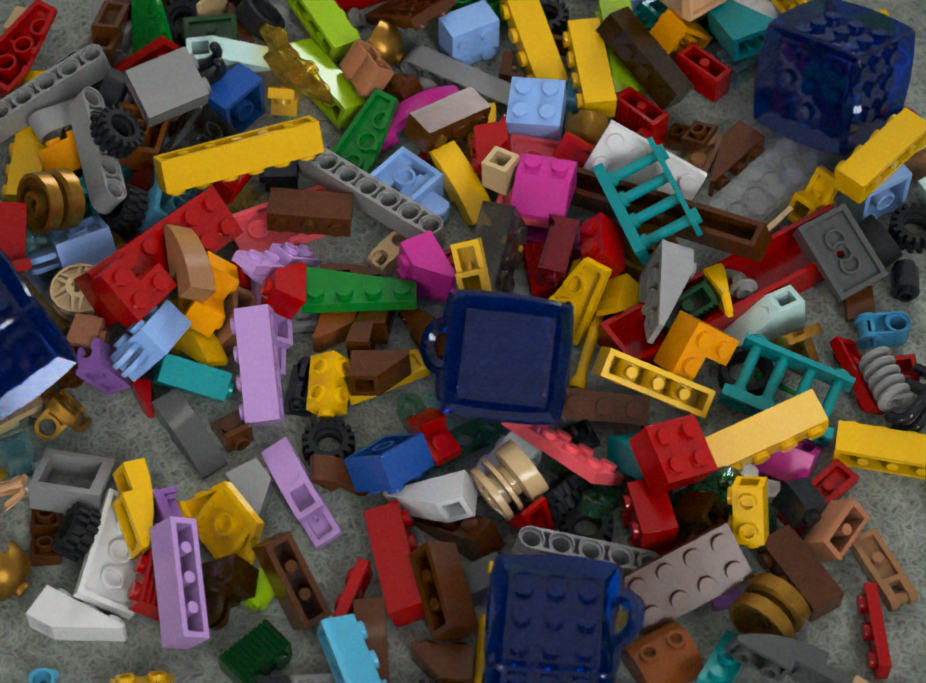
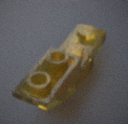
(294, 71)

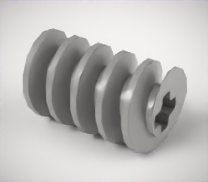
(885, 380)

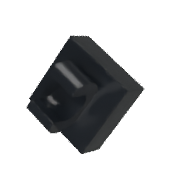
(583, 433)

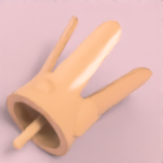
(14, 486)

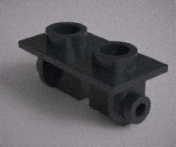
(297, 389)

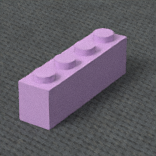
(258, 365)
(179, 583)

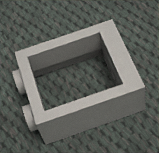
(61, 497)

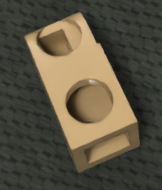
(385, 254)

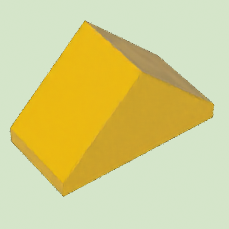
(619, 294)

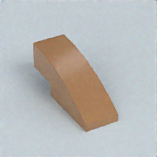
(189, 263)

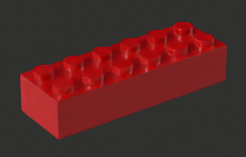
(203, 213)

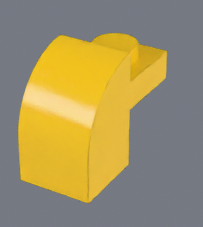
(815, 196)

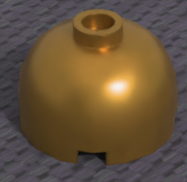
(388, 42)
(586, 125)
(14, 572)

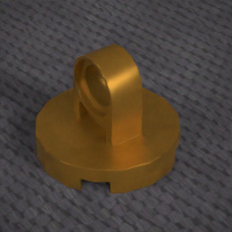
(801, 342)
(63, 411)

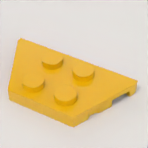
(224, 521)

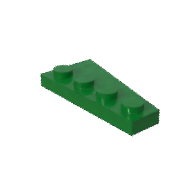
(148, 23)
(368, 131)
(356, 292)

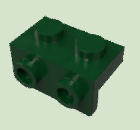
(217, 25)

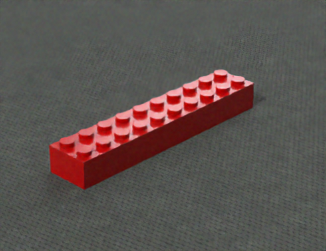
(781, 266)

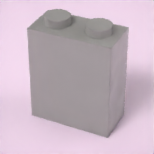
(167, 86)

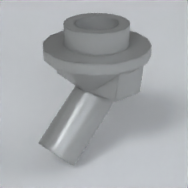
(356, 18)
(742, 286)

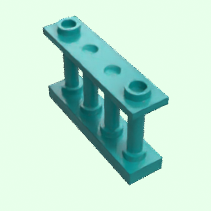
(621, 200)
(739, 399)

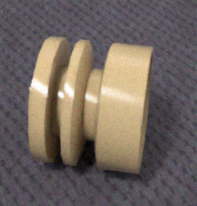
(67, 296)
(508, 480)

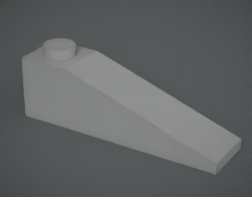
(663, 283)

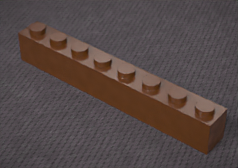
(719, 227)

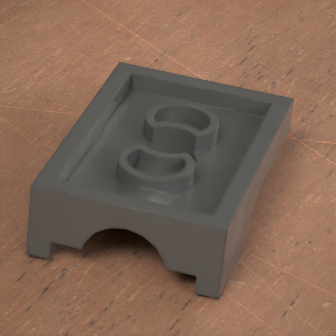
(837, 232)

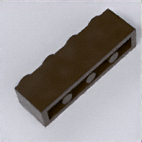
(644, 58)

